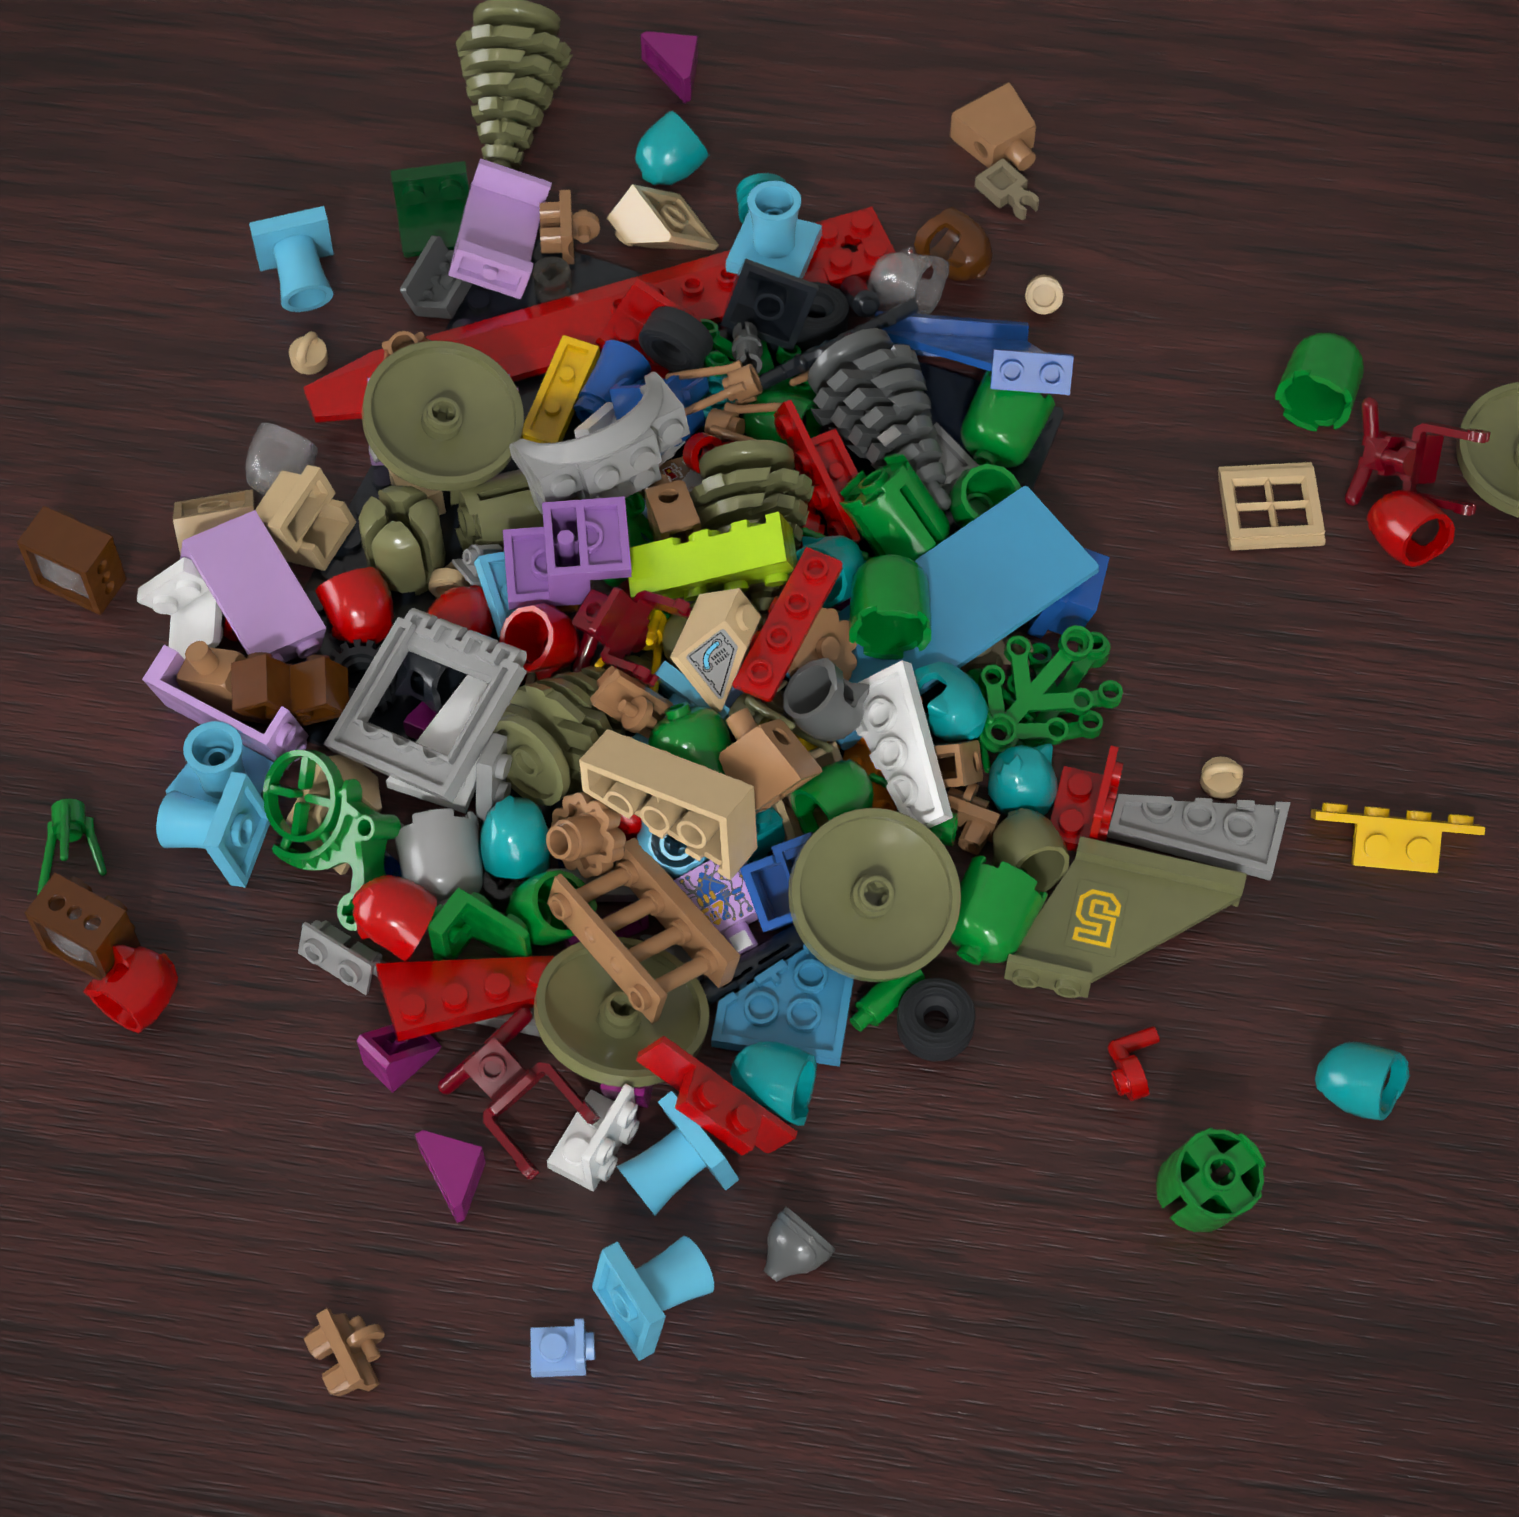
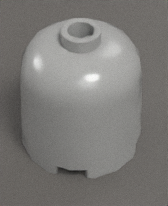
(441, 852)

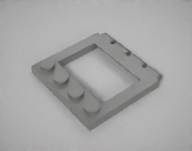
(403, 758)

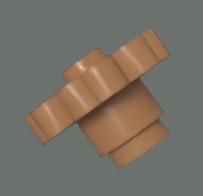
(828, 640)
(586, 835)

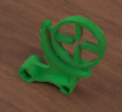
(358, 831)

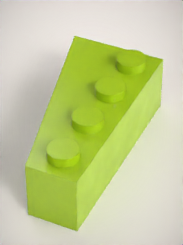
(716, 560)

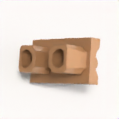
(561, 226)
(629, 701)
(973, 818)
(353, 1347)

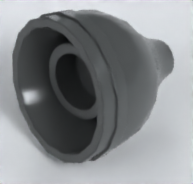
(794, 1247)

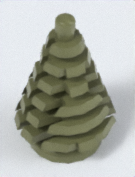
(511, 73)
(747, 483)
(555, 731)

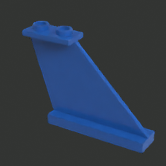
(989, 346)

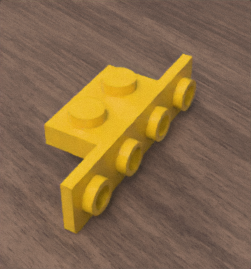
(1397, 841)

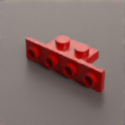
(823, 461)
(787, 624)
(714, 1101)

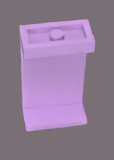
(499, 229)
(256, 588)
(280, 737)

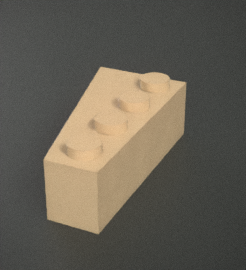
(674, 798)

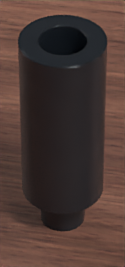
(860, 296)

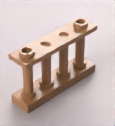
(671, 907)

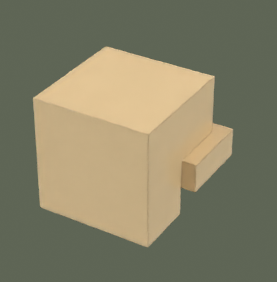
(305, 517)

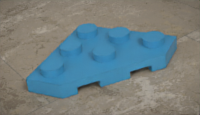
(788, 1004)

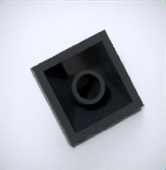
(771, 301)

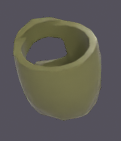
(1033, 845)

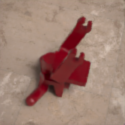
(1410, 458)
(620, 627)
(507, 1081)

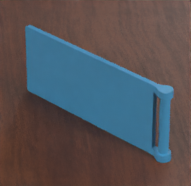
(988, 584)

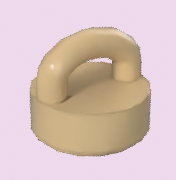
(1044, 294)
(308, 354)
(445, 579)
(1221, 777)

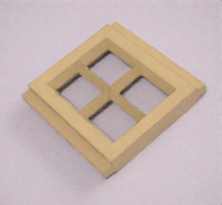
(1273, 536)

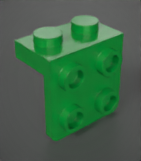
(473, 917)

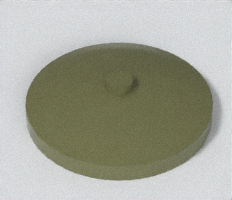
(442, 415)
(1494, 465)
(874, 895)
(597, 1029)

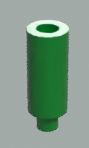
(882, 1000)

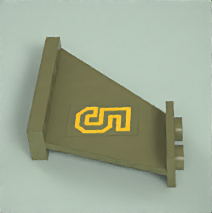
(1113, 910)

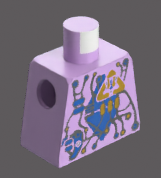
(723, 903)

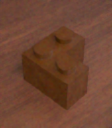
(309, 689)

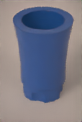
(614, 363)

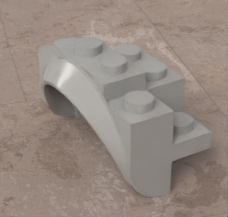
(611, 460)

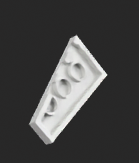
(441, 737)
(902, 745)

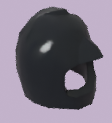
(427, 680)

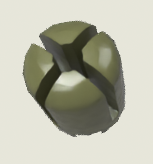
(494, 507)
(402, 537)

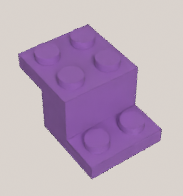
(576, 545)

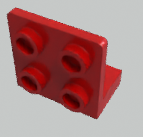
(633, 314)
(1086, 802)

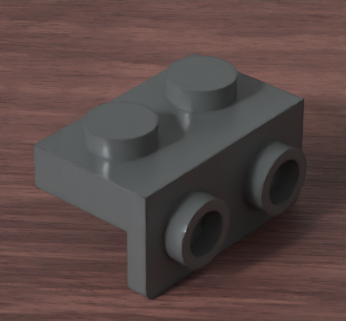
(429, 287)

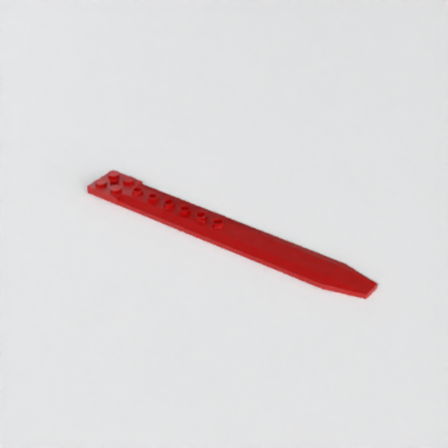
(529, 337)

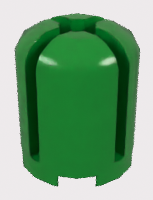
(895, 510)
(1189, 1172)

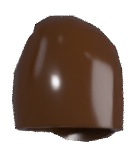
(963, 245)

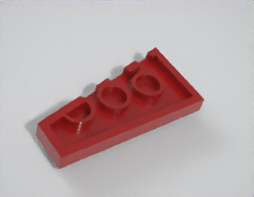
(455, 993)

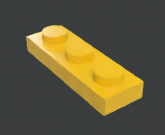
(560, 391)

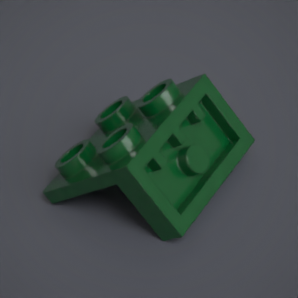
(430, 204)

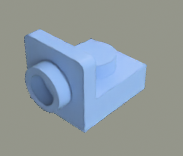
(561, 1350)

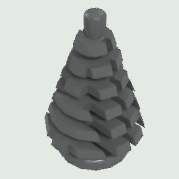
(879, 404)

